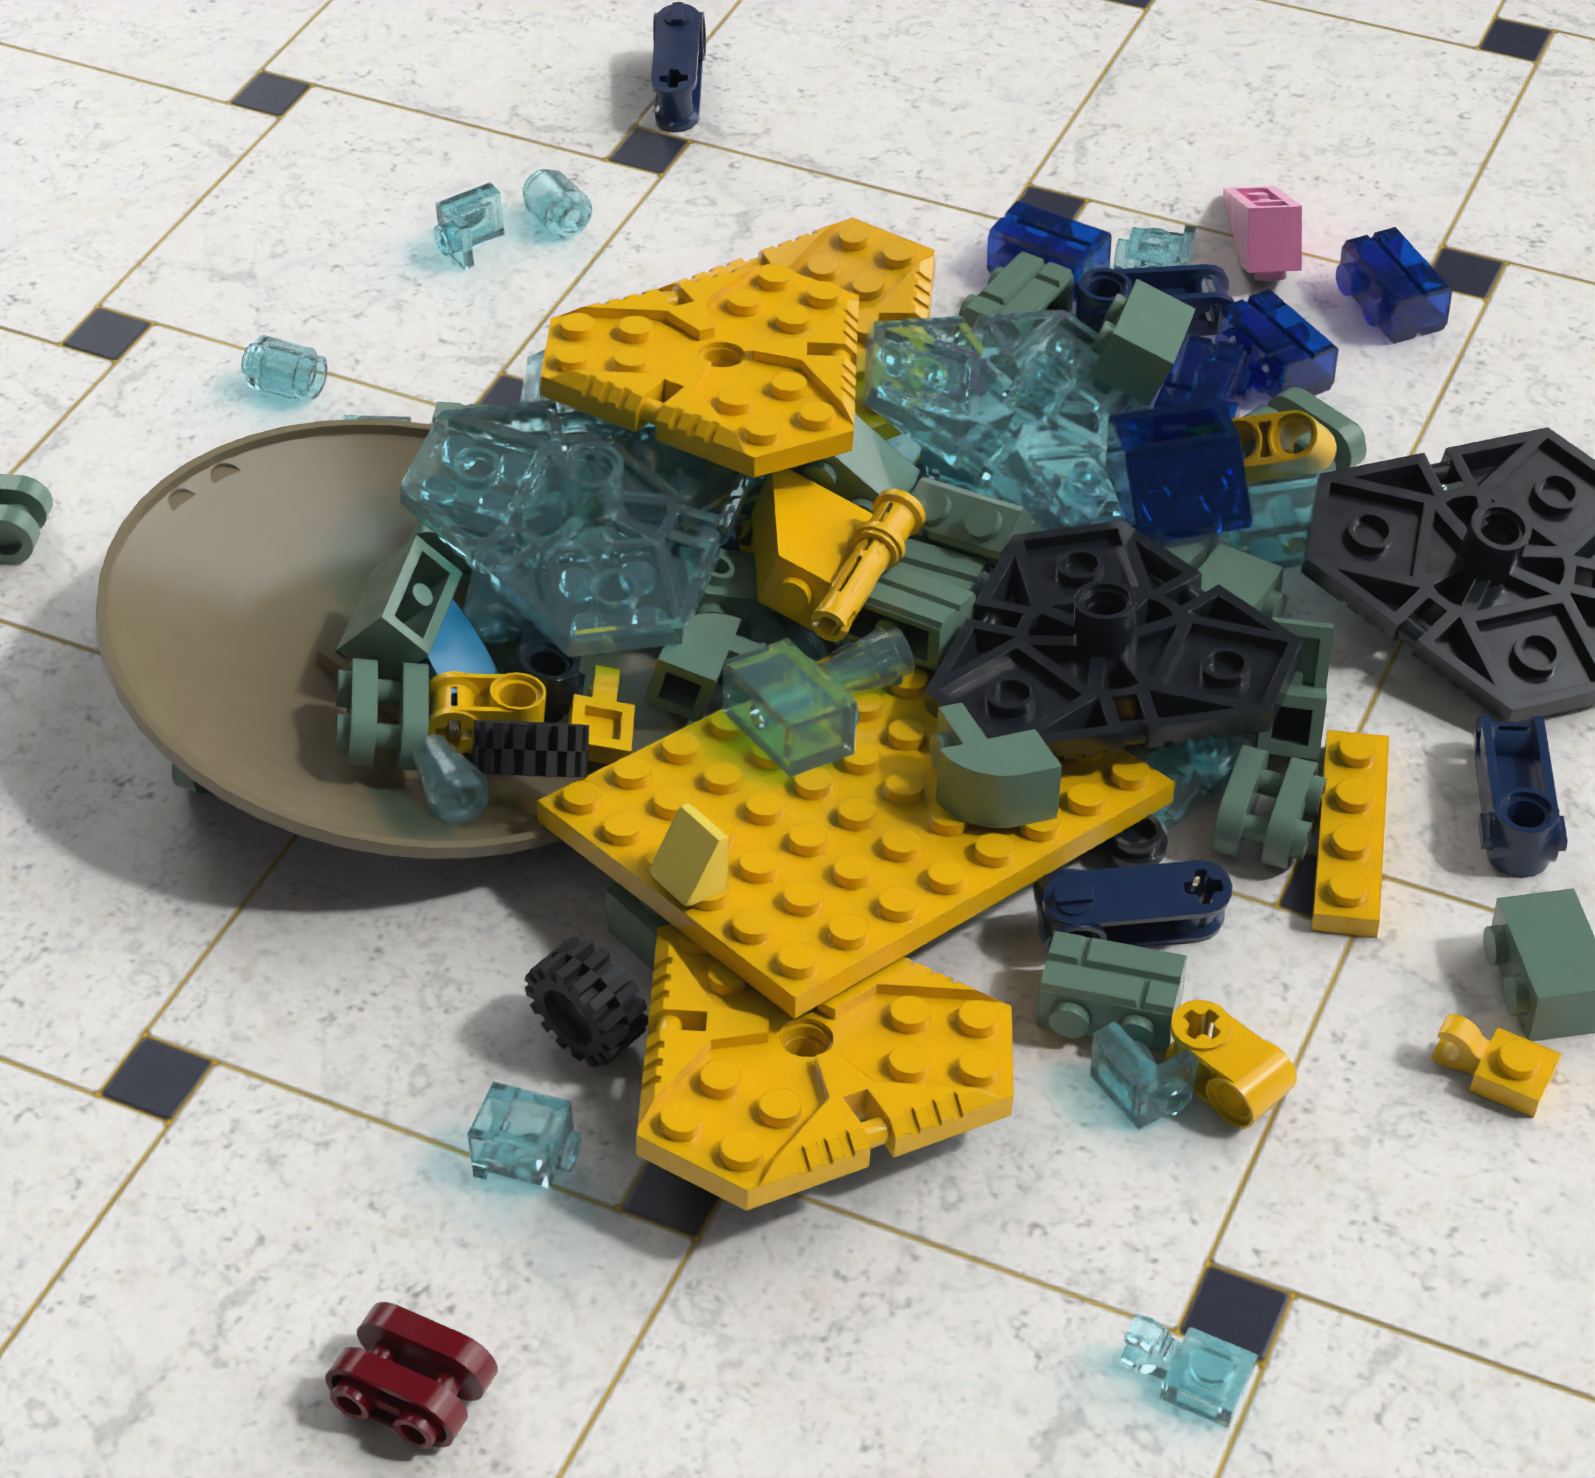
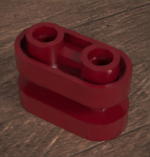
(410, 1375)

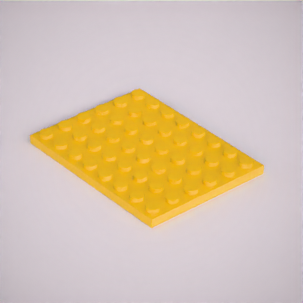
(838, 861)

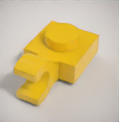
(608, 720)
(1504, 1069)

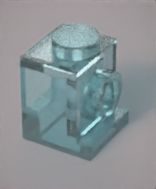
(1155, 248)
(523, 1136)

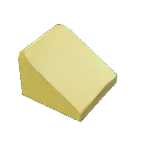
(692, 858)

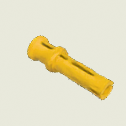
(876, 548)

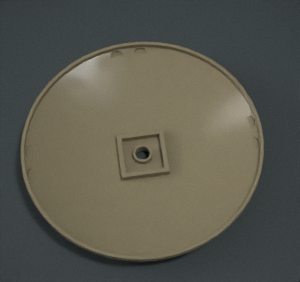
(229, 626)

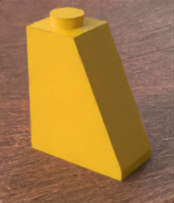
(800, 542)

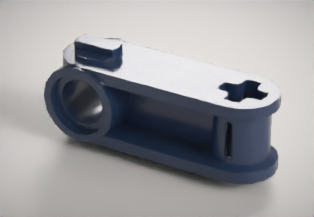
(678, 65)
(1184, 282)
(1517, 796)
(1134, 903)

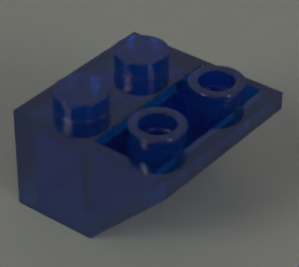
(1179, 470)

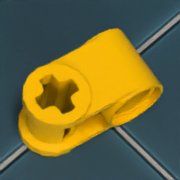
(482, 698)
(1235, 1067)

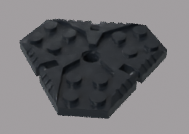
(1488, 564)
(1112, 648)

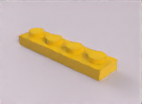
(1351, 834)

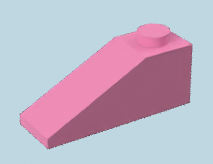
(1265, 230)

